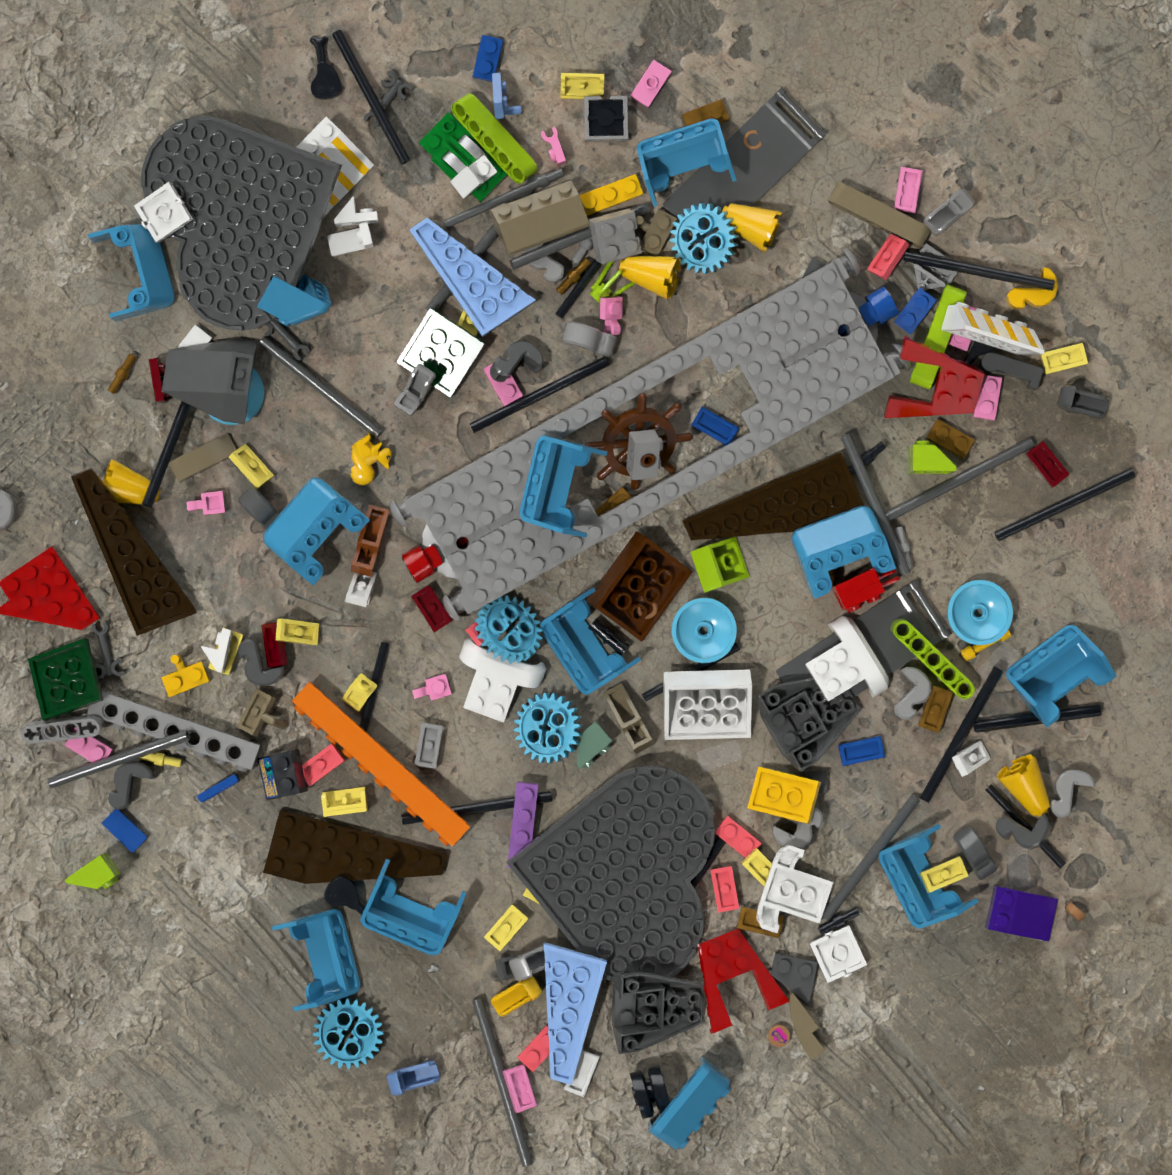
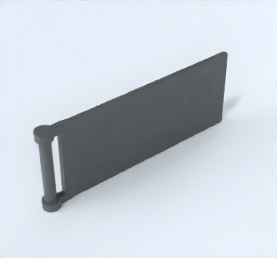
(754, 169)
(876, 629)

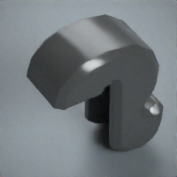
(516, 352)
(1082, 402)
(258, 507)
(254, 667)
(124, 782)
(1025, 838)
(975, 852)

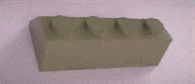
(539, 218)

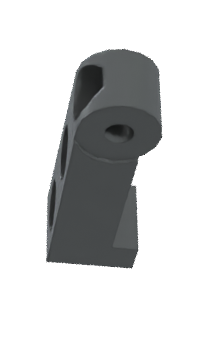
(1013, 368)

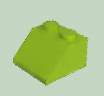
(928, 460)
(719, 564)
(96, 874)

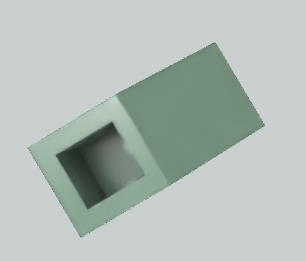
(591, 743)

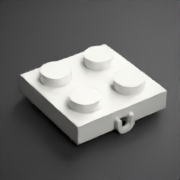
(163, 212)
(838, 953)

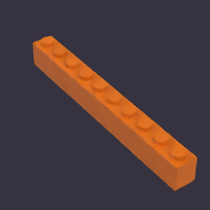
(381, 763)

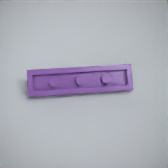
(523, 817)

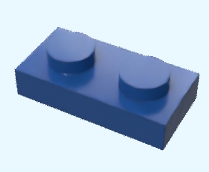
(487, 58)
(915, 310)

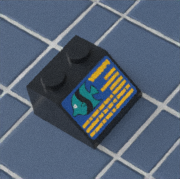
(282, 774)

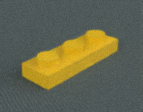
(611, 195)

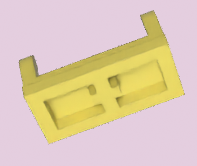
(581, 85)
(344, 801)

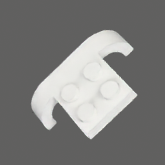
(847, 663)
(496, 680)
(791, 891)

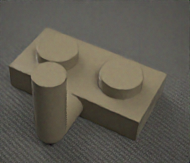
(656, 232)
(258, 712)

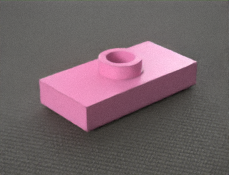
(650, 83)
(908, 190)
(519, 1088)

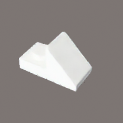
(473, 176)
(349, 217)
(360, 589)
(219, 656)
(971, 758)

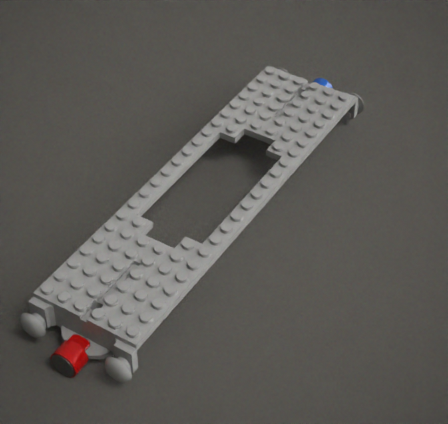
(797, 350)

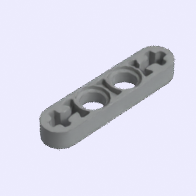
(62, 730)

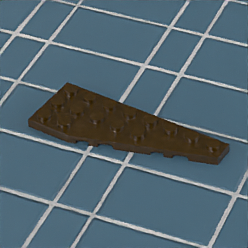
(781, 505)
(319, 851)

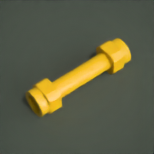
(969, 652)

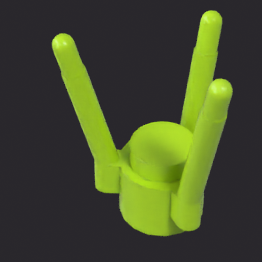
(603, 289)

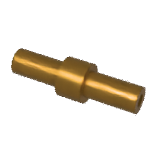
(573, 276)
(121, 373)

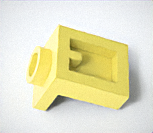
(359, 692)

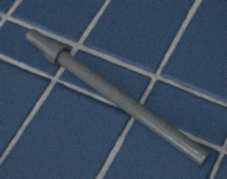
(542, 181)

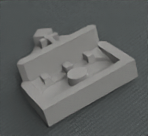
(932, 277)

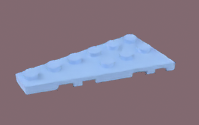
(476, 285)
(571, 996)

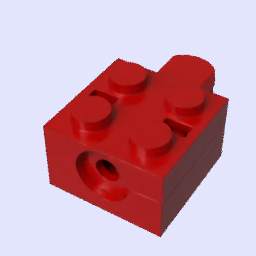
(862, 588)

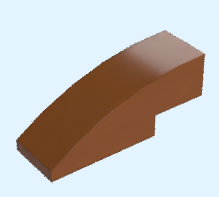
(370, 541)

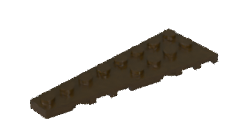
(141, 578)

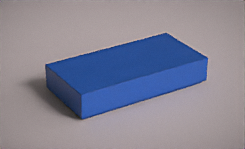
(714, 426)
(861, 751)
(218, 788)
(124, 830)

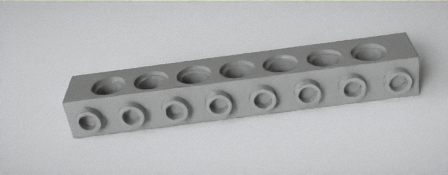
(249, 749)

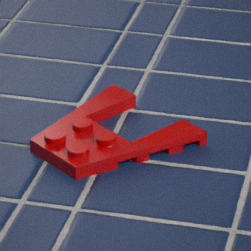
(954, 391)
(725, 959)

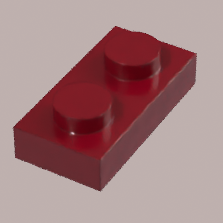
(157, 372)
(1047, 464)
(431, 608)
(274, 650)

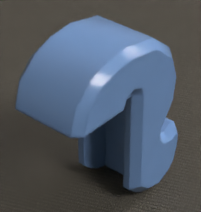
(412, 1077)

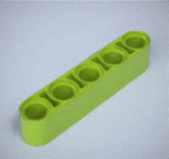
(494, 138)
(936, 339)
(939, 666)

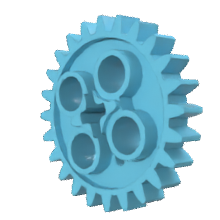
(694, 221)
(496, 618)
(566, 731)
(365, 1042)

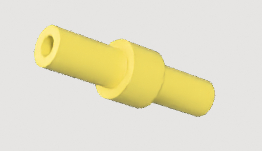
(160, 759)

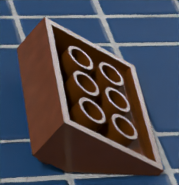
(638, 574)

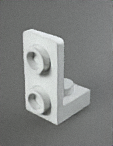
(350, 240)

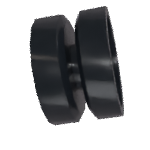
(649, 1092)

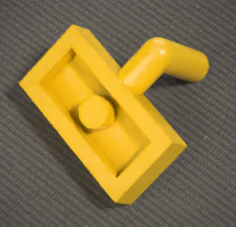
(185, 677)

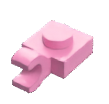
(556, 153)
(611, 311)
(211, 503)
(435, 687)

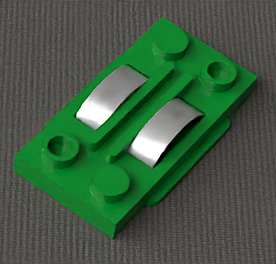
(456, 148)

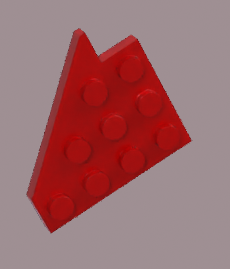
(47, 594)

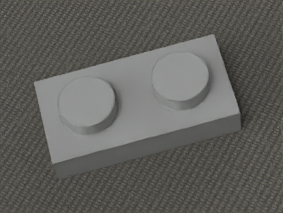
(428, 745)

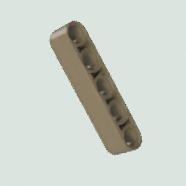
(879, 215)

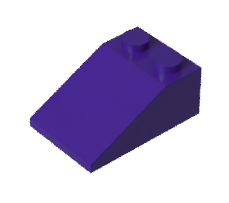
(1021, 913)

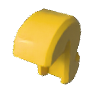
(1033, 296)
(516, 996)

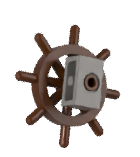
(644, 448)

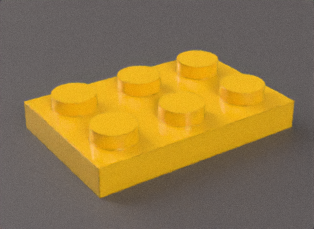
(784, 795)

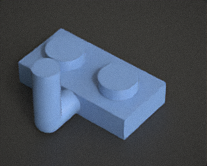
(500, 101)

